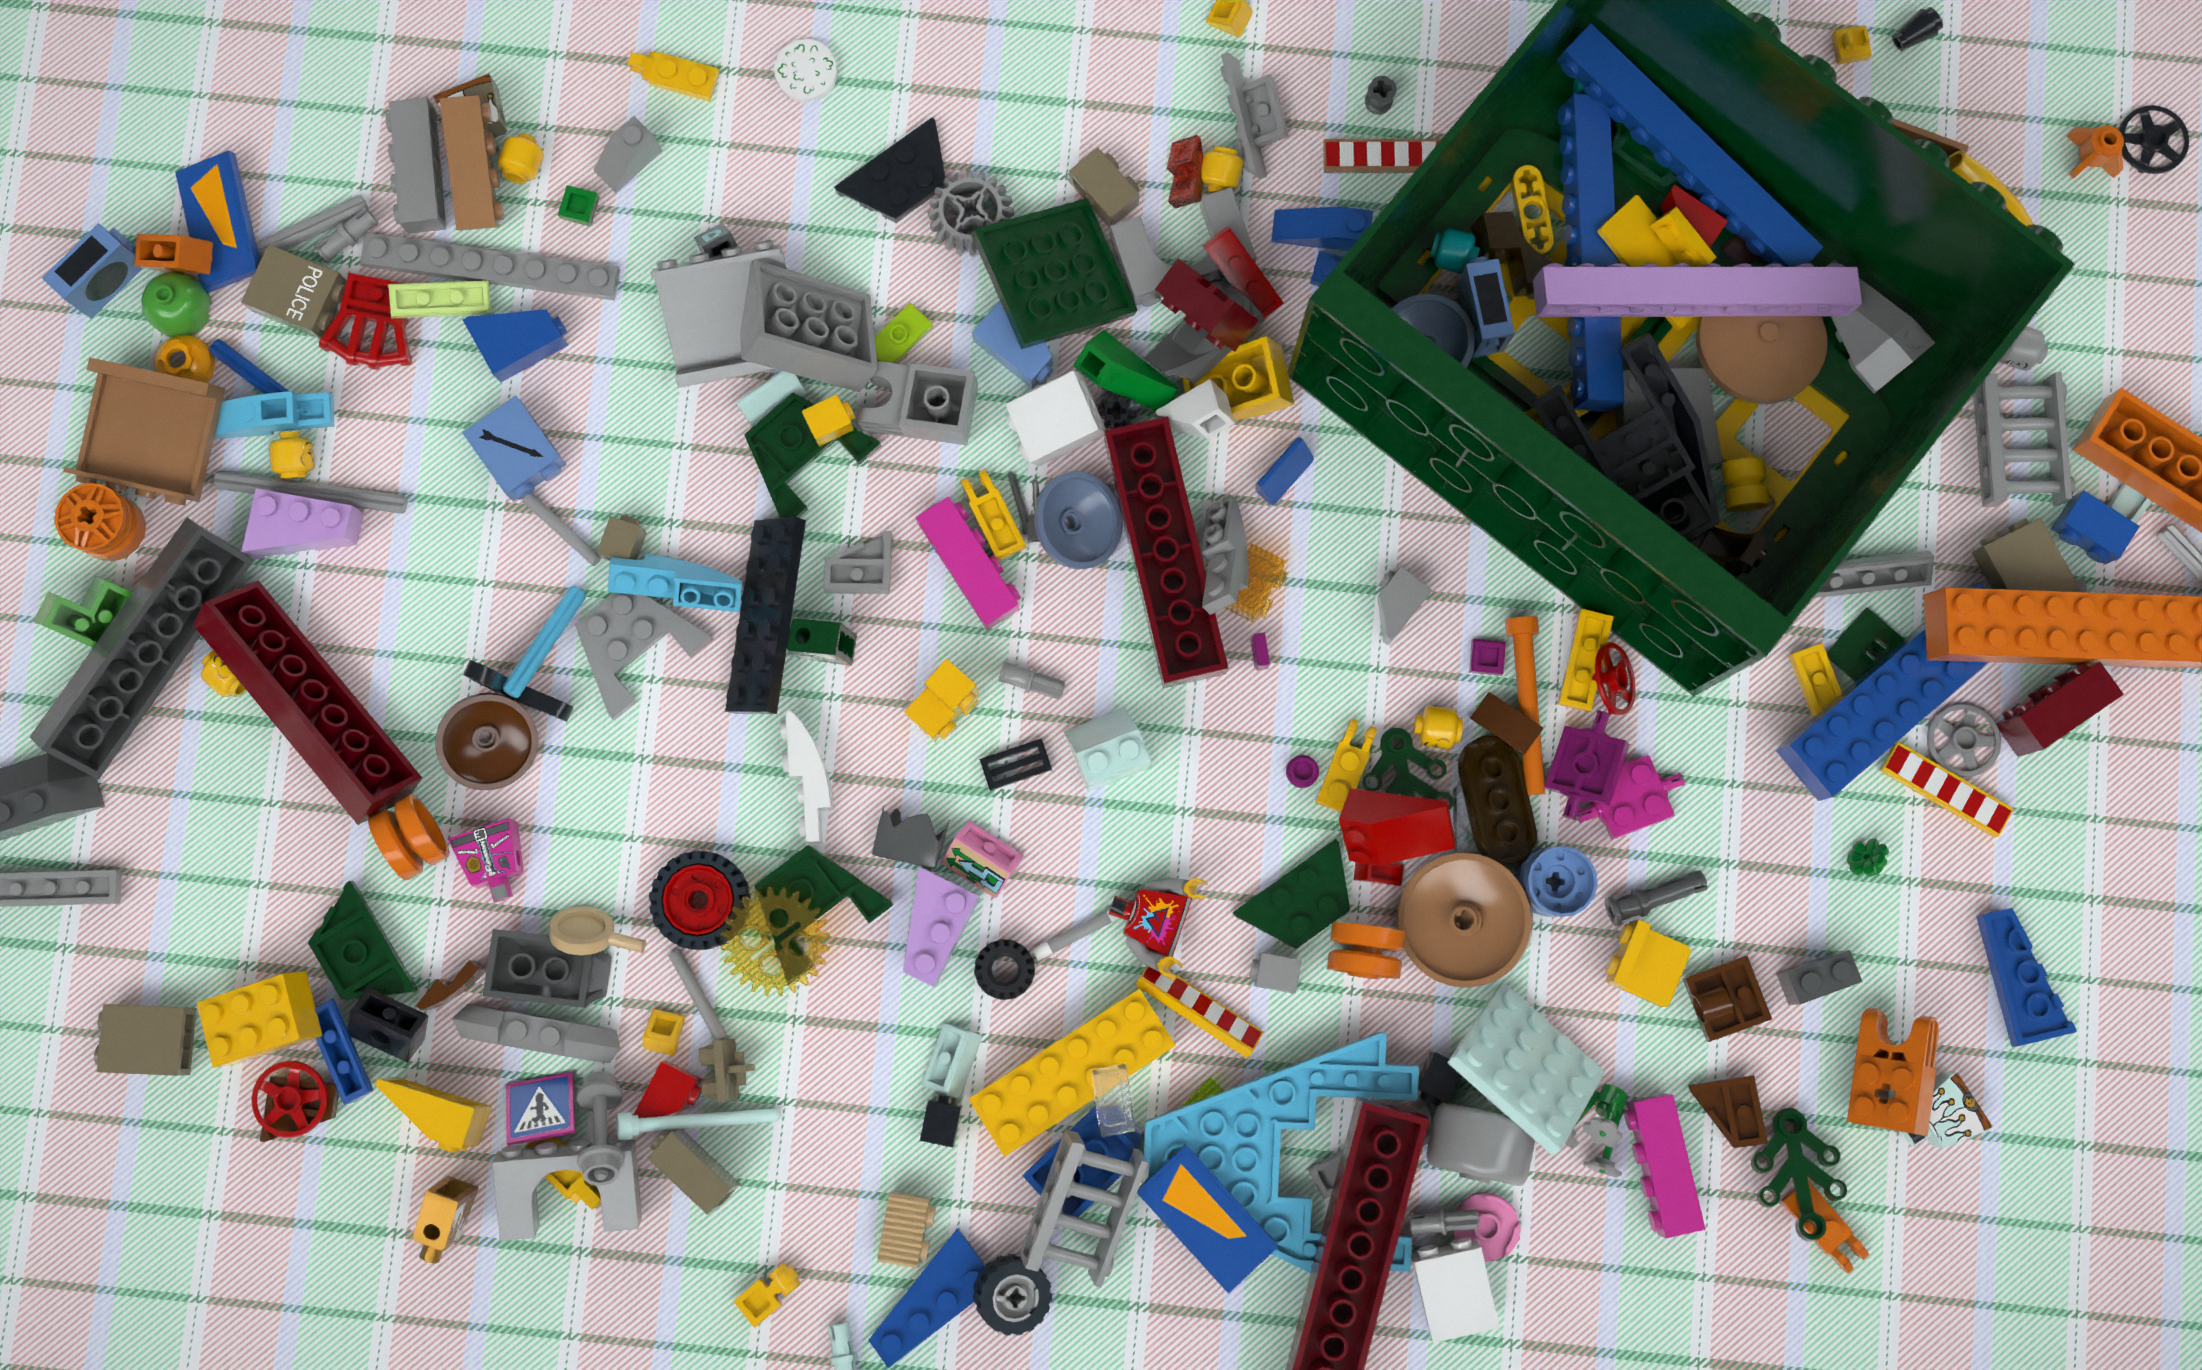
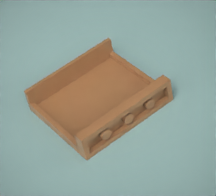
(148, 432)

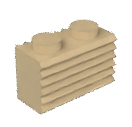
(905, 1228)

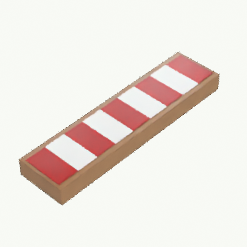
(1375, 155)

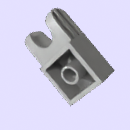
(915, 403)

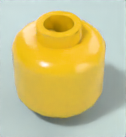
(520, 158)
(1221, 169)

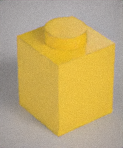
(829, 419)

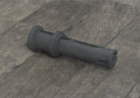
(1642, 901)

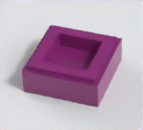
(1260, 651)
(1487, 657)

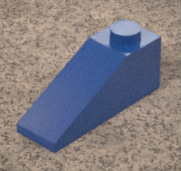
(1321, 227)

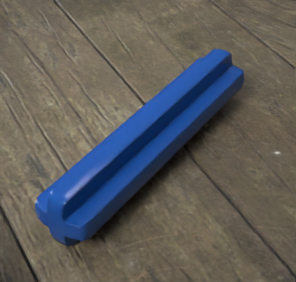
(245, 368)

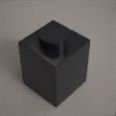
(1437, 1080)
(941, 1121)

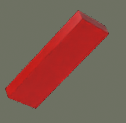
(1242, 271)

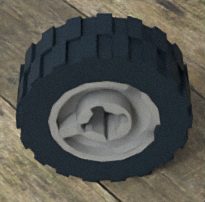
(999, 1281)

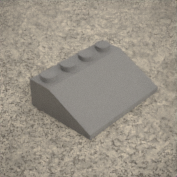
(808, 327)

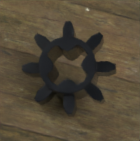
(1123, 407)

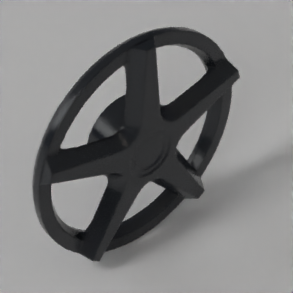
(2153, 140)

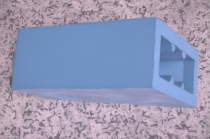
(998, 339)

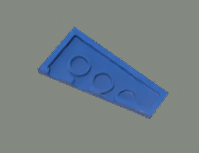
(2024, 995)

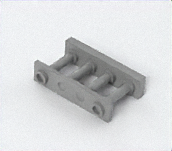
(1994, 456)
(1061, 1185)

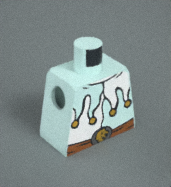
(1953, 1114)

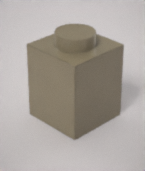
(622, 538)

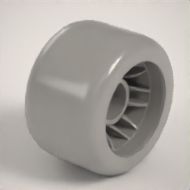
(1479, 1145)

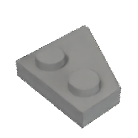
(861, 568)

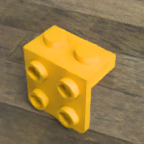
(1647, 963)

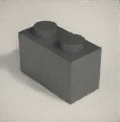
(1819, 977)

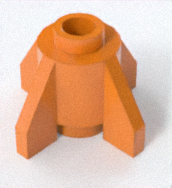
(2098, 148)

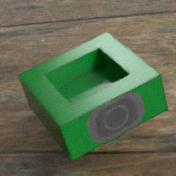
(578, 205)

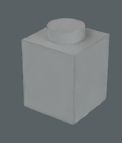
(1275, 972)

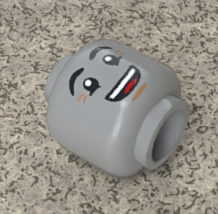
(2026, 350)

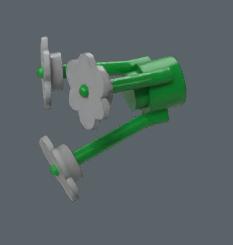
(1610, 1106)

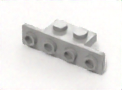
(1256, 111)

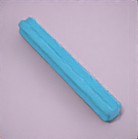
(544, 641)

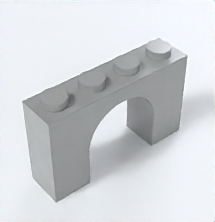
(1145, 270)
(520, 1170)

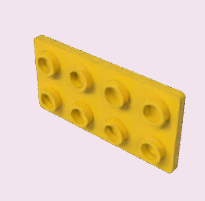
(1666, 241)

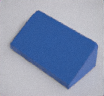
(1284, 471)

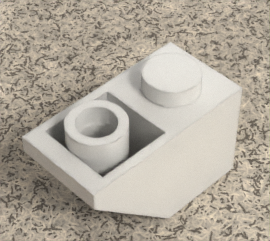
(1199, 411)

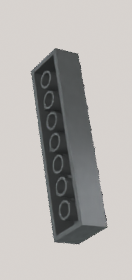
(139, 650)

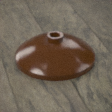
(487, 762)

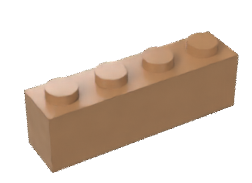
(470, 162)

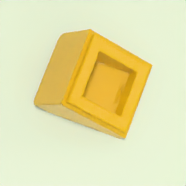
(1230, 16)
(663, 1032)

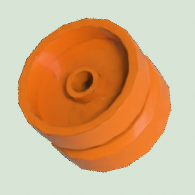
(408, 837)
(1366, 949)

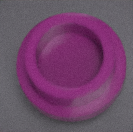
(1302, 771)

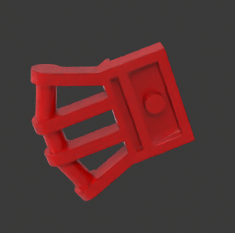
(367, 300)

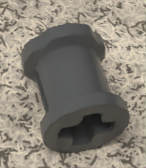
(1373, 100)

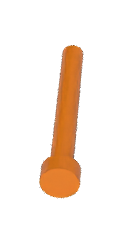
(1522, 631)

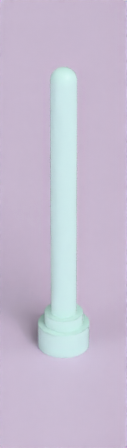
(630, 1125)

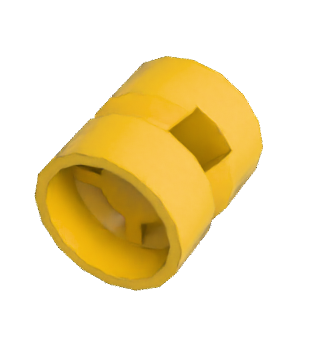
(1745, 484)

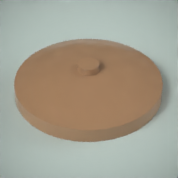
(1762, 355)
(1465, 919)

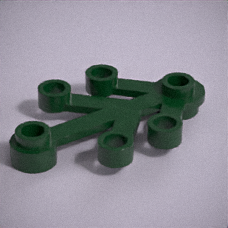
(1404, 781)
(1798, 1168)

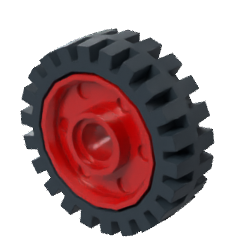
(674, 893)

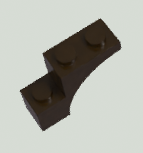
(1501, 239)
(1731, 550)

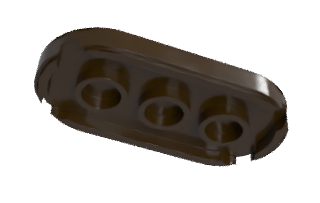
(1497, 800)

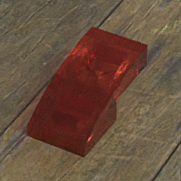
(1186, 165)

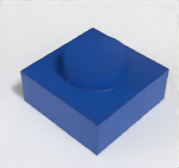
(1323, 267)

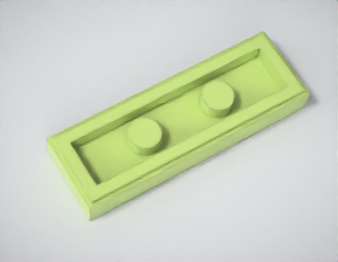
(439, 299)

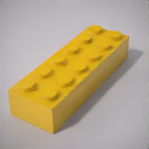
(1061, 1075)

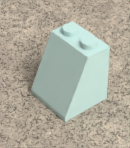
(1108, 749)

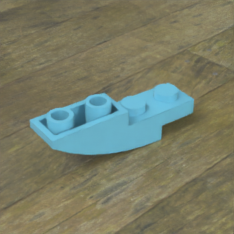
(274, 412)
(677, 579)

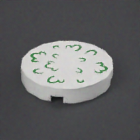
(805, 70)

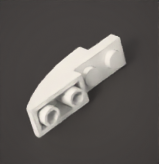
(806, 764)

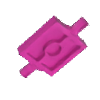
(1637, 800)

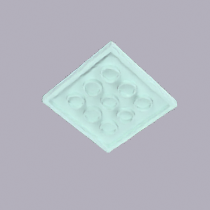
(1527, 1068)

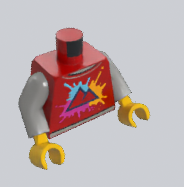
(1157, 920)

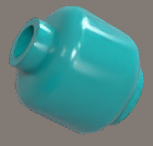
(1454, 250)

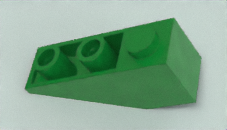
(1123, 372)

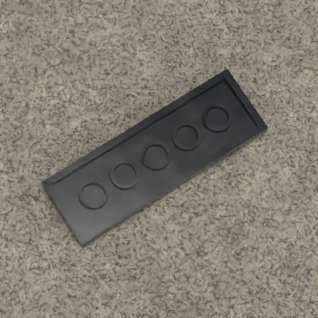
(765, 616)

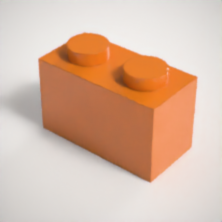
(173, 253)

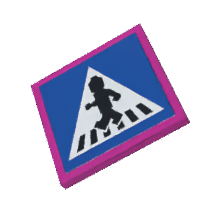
(540, 1108)

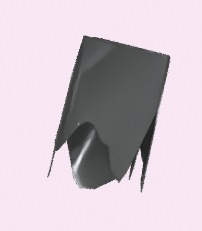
(909, 840)

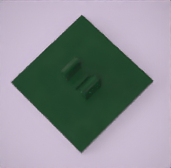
(1863, 644)

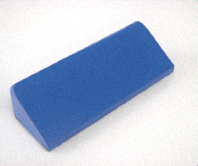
(341, 1054)

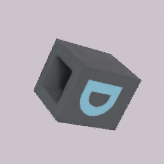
(715, 240)

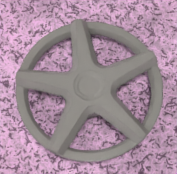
(1963, 740)

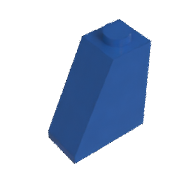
(516, 339)

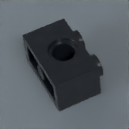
(387, 1025)

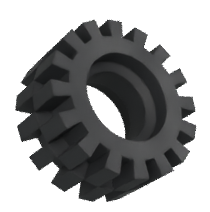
(984, 964)

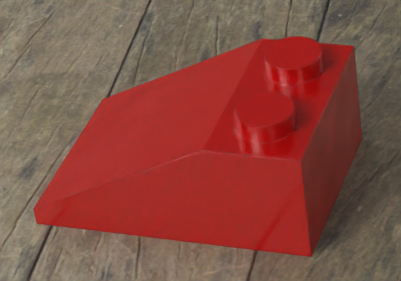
(1394, 827)

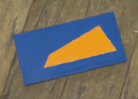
(219, 214)
(1207, 1218)

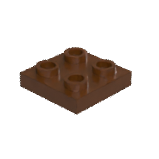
(1727, 998)

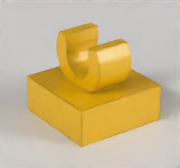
(1851, 44)

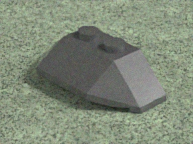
(44, 793)

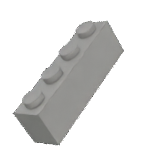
(416, 165)

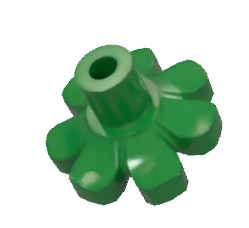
(1869, 858)

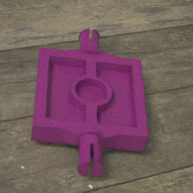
(1587, 765)

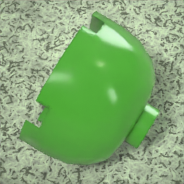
(176, 304)

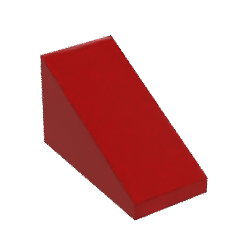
(1382, 874)

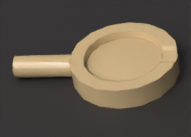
(588, 931)

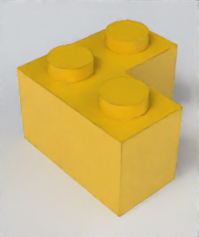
(943, 701)

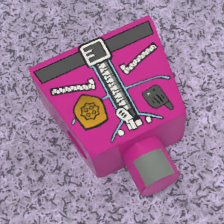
(490, 856)

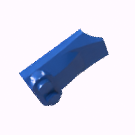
(1115, 1146)

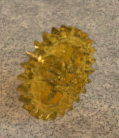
(793, 965)

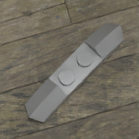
(537, 1033)

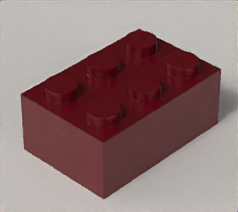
(2058, 708)

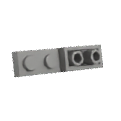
(1227, 555)

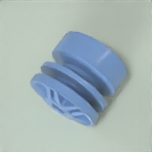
(1574, 877)

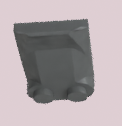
(1188, 352)
(535, 971)

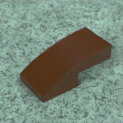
(1506, 723)
(444, 991)

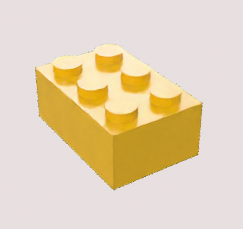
(259, 1019)

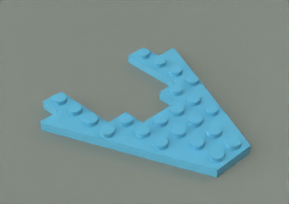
(1241, 1135)

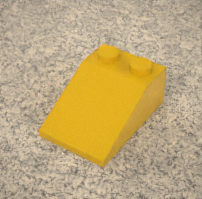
(1252, 379)
(438, 1114)

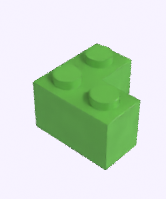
(90, 618)

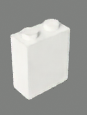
(1055, 419)
(1455, 1289)

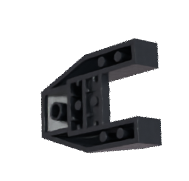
(1652, 457)

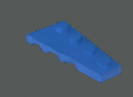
(931, 1301)

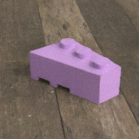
(297, 523)
(936, 925)

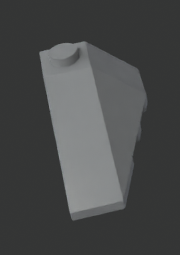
(1879, 338)

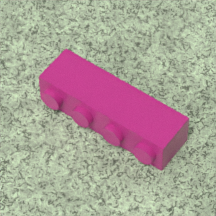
(968, 563)
(1664, 1165)

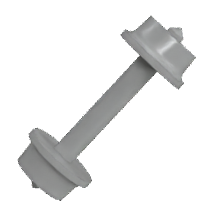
(602, 1161)

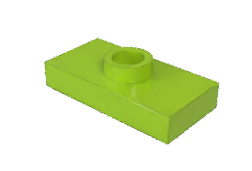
(901, 334)

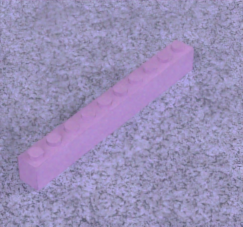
(1696, 290)

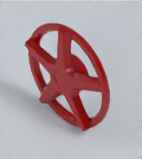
(1615, 678)
(290, 1099)

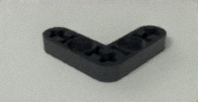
(494, 681)

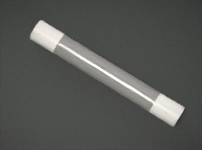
(1073, 935)

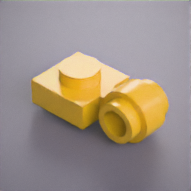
(761, 1300)

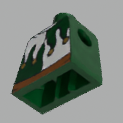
(822, 641)

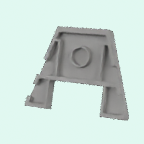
(623, 631)

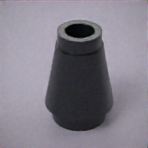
(1918, 29)

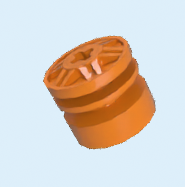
(100, 522)

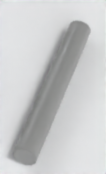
(561, 529)
(697, 995)

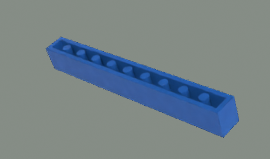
(1686, 150)
(1587, 205)

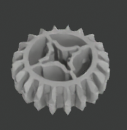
(952, 197)

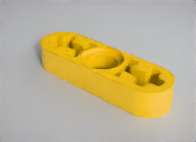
(1537, 188)

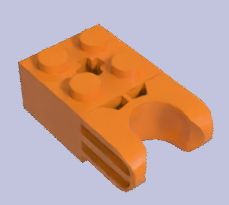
(1898, 1068)

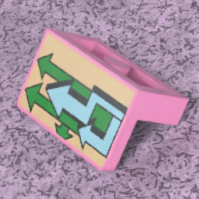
(982, 859)

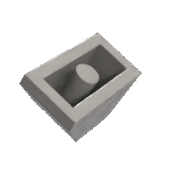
(626, 154)
(1399, 601)

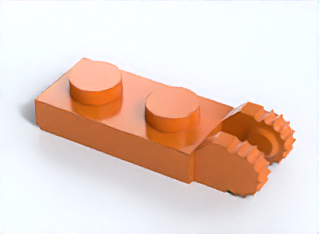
(1836, 1228)

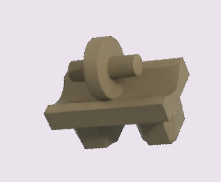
(729, 1070)

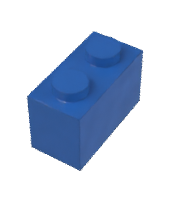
(2094, 528)

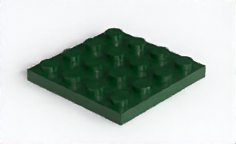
(1054, 273)

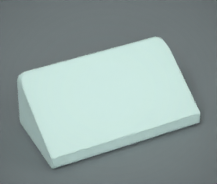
(769, 395)
(951, 1060)

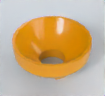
(198, 363)

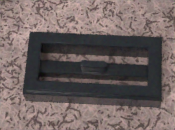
(1014, 765)

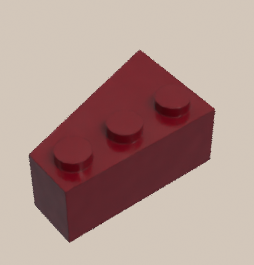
(1205, 306)

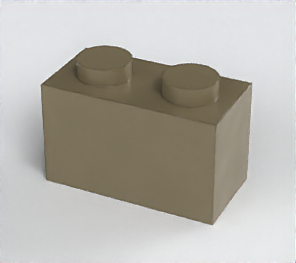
(1104, 186)

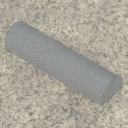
(1879, 574)

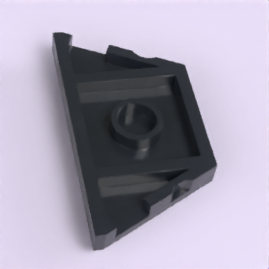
(899, 176)

